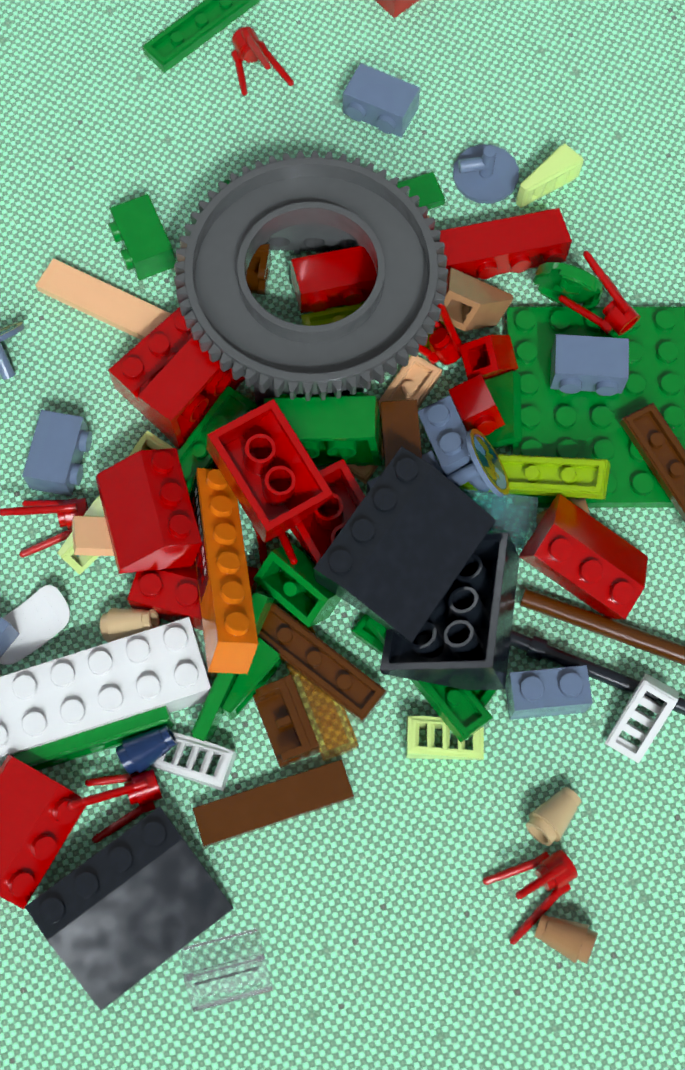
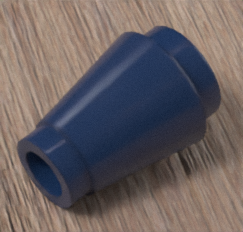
(145, 748)

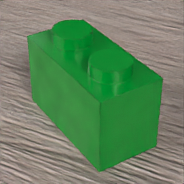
(142, 236)
(296, 586)

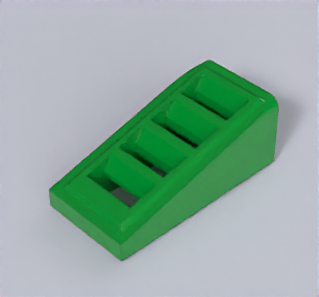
(263, 667)

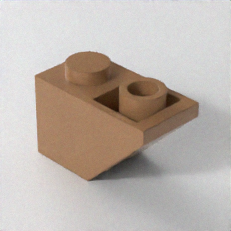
(473, 302)

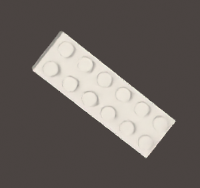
(102, 686)

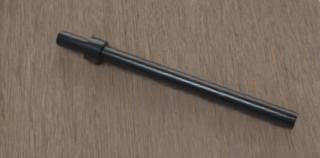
(538, 648)

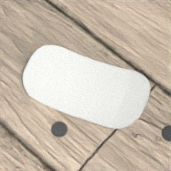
(36, 622)

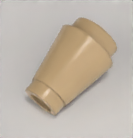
(126, 622)
(553, 816)

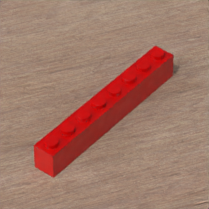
(474, 249)

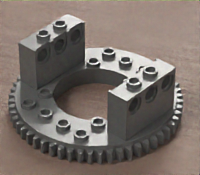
(310, 208)

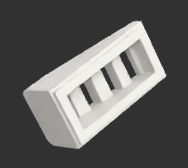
(657, 688)
(223, 768)

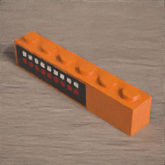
(223, 576)

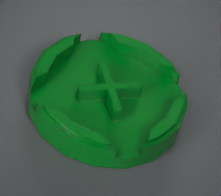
(567, 280)

